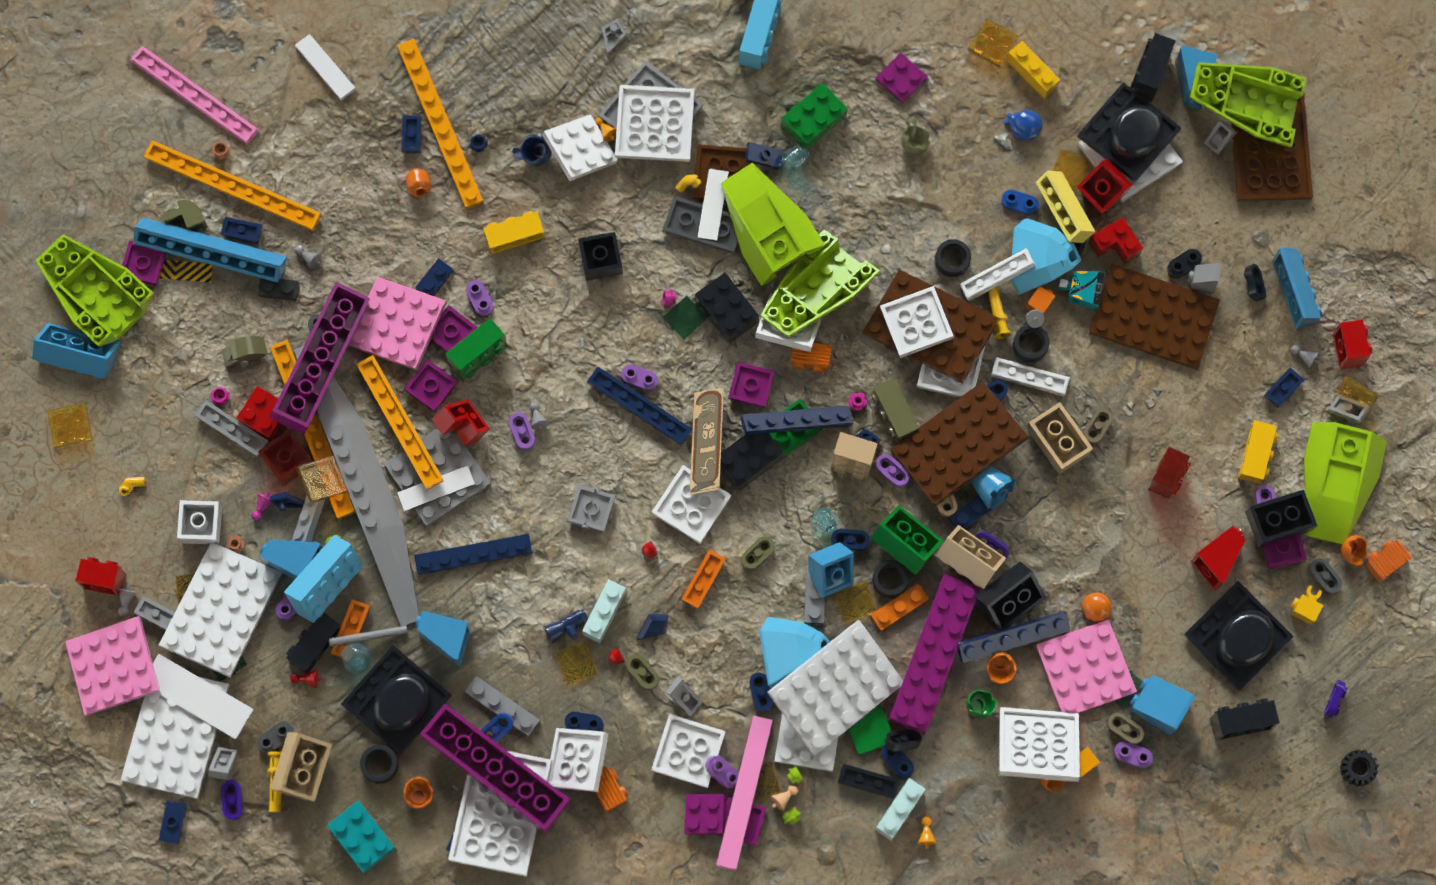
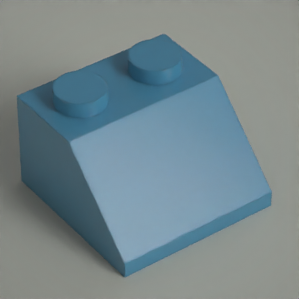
(831, 569)

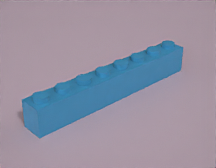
(209, 249)

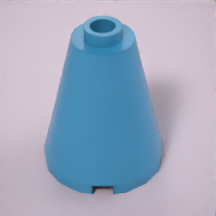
(993, 486)

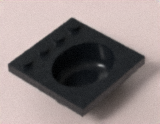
(1129, 132)
(1238, 635)
(396, 699)

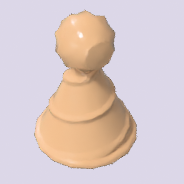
(780, 800)

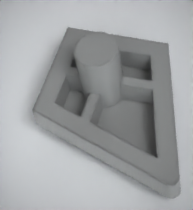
(613, 34)

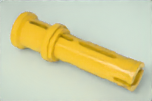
(1001, 329)
(275, 797)

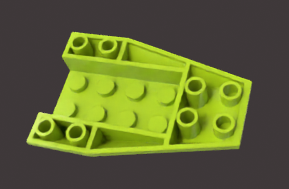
(1250, 97)
(767, 223)
(816, 287)
(94, 290)
(1340, 476)

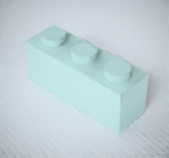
(604, 611)
(900, 809)

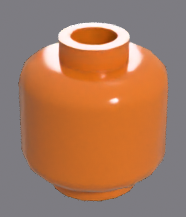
(418, 182)

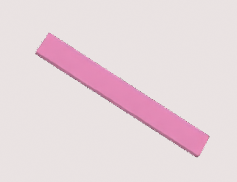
(194, 95)
(744, 793)

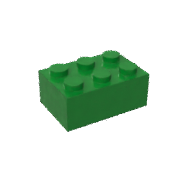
(814, 116)
(476, 349)
(907, 539)

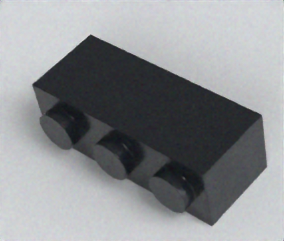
(313, 643)

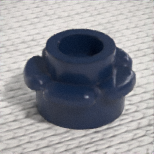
(478, 138)

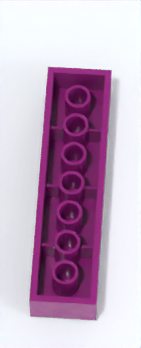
(319, 358)
(934, 654)
(495, 769)

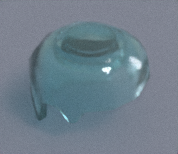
(356, 657)

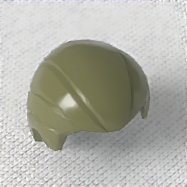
(914, 139)

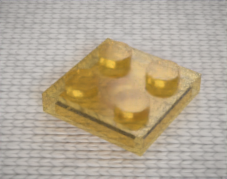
(993, 42)
(1356, 391)
(69, 425)
(321, 479)

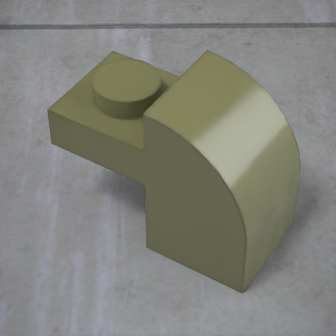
(187, 212)
(244, 349)

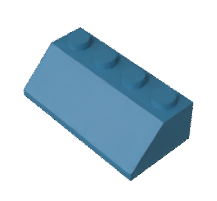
(1296, 287)
(74, 351)

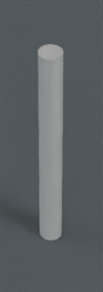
(367, 636)

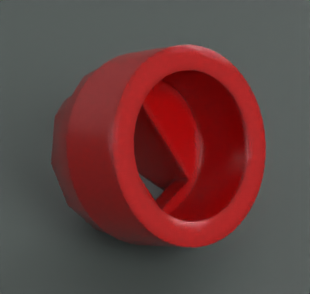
(649, 550)
(615, 657)

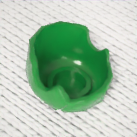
(981, 704)

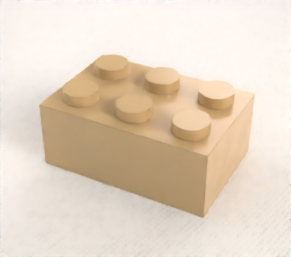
(1059, 438)
(853, 456)
(970, 557)
(301, 766)

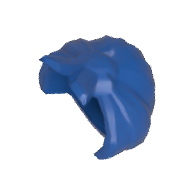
(1024, 124)

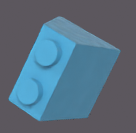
(1186, 65)
(289, 556)
(444, 634)
(1161, 704)

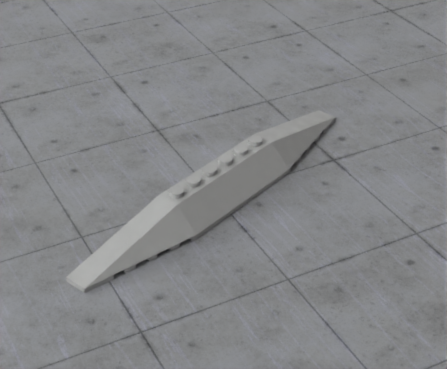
(370, 497)

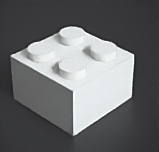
(199, 522)

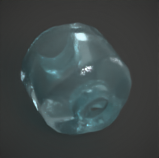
(796, 158)
(825, 520)

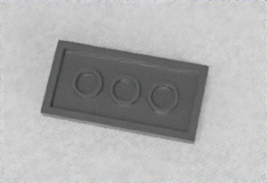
(684, 222)

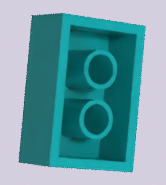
(361, 837)

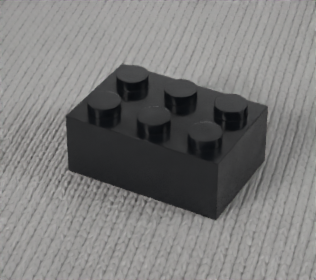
(1152, 66)
(726, 308)
(750, 458)
(1281, 518)
(1010, 596)
(1244, 719)

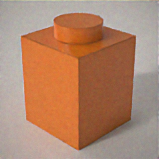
(1041, 300)

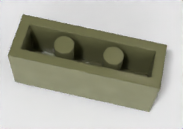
(894, 410)

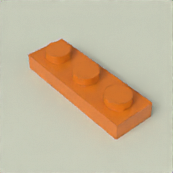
(703, 579)
(899, 607)
(352, 623)

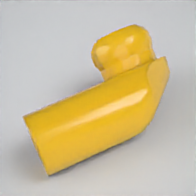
(686, 181)
(130, 483)

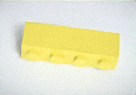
(1065, 206)

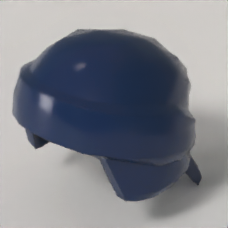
(533, 150)

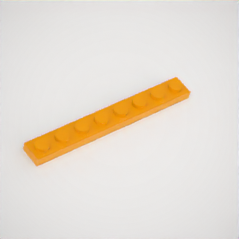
(400, 423)

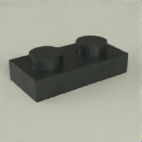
(282, 290)

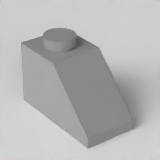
(1205, 277)

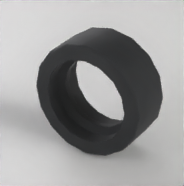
(953, 272)
(1030, 358)
(890, 564)
(364, 764)

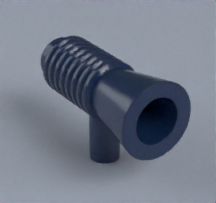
(567, 624)

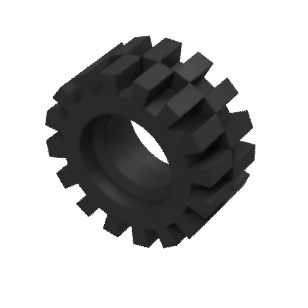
(1369, 761)

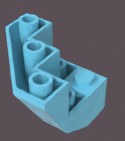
(1049, 251)
(787, 646)

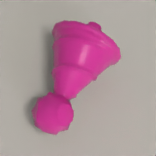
(262, 503)

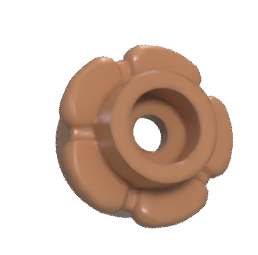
(220, 145)
(236, 539)

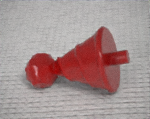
(310, 678)

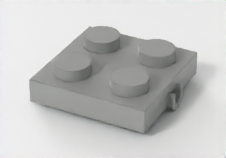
(591, 508)

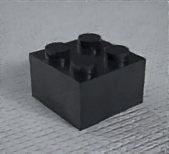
(600, 256)

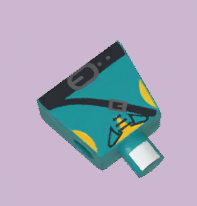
(1083, 288)

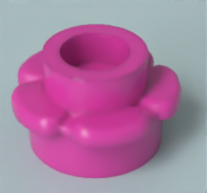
(669, 297)
(215, 396)
(857, 406)

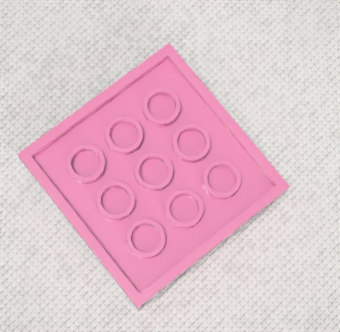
(397, 323)
(112, 666)
(1086, 668)

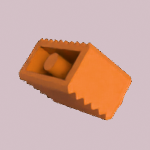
(817, 359)
(1388, 560)
(609, 792)

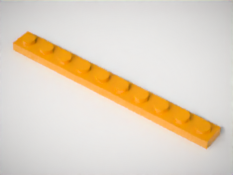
(440, 124)
(232, 185)
(314, 434)

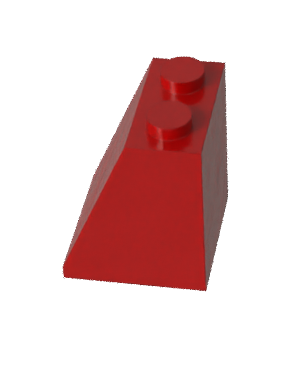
(1219, 556)

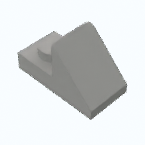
(1220, 136)
(1349, 409)
(683, 696)
(223, 764)

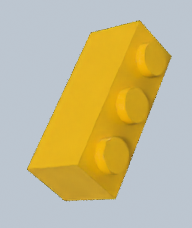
(1033, 69)
(514, 232)
(1258, 452)

